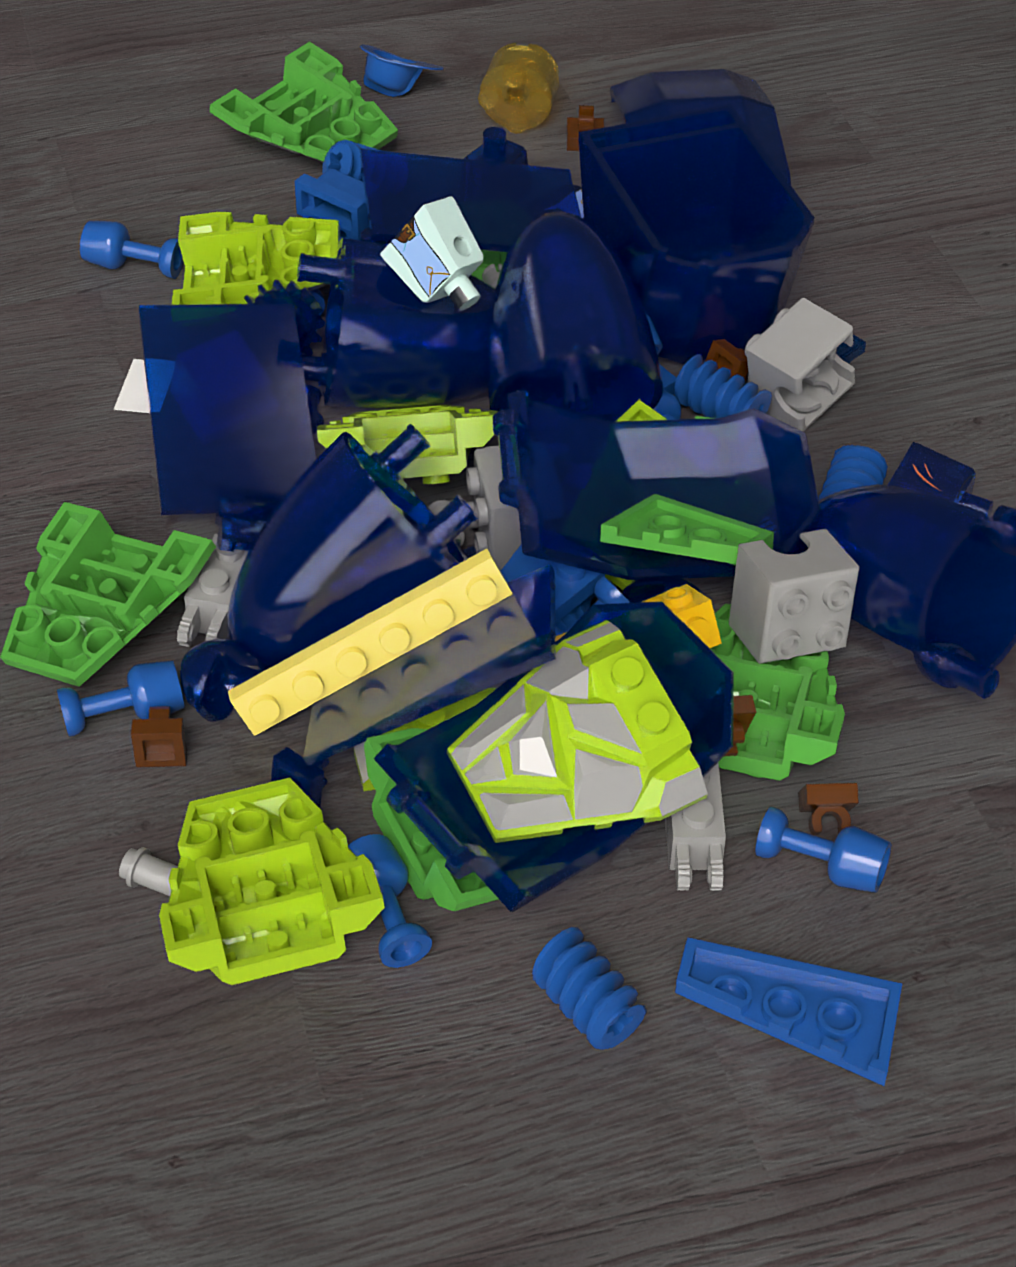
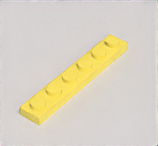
(370, 642)

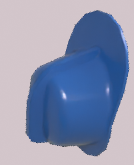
(390, 72)

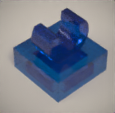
(309, 778)

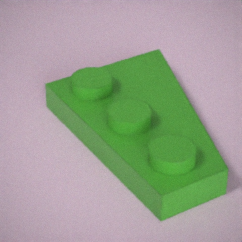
(681, 530)

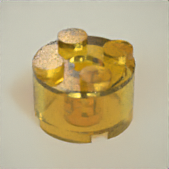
(519, 86)

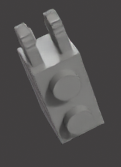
(210, 596)
(698, 837)

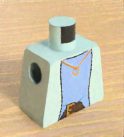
(437, 254)

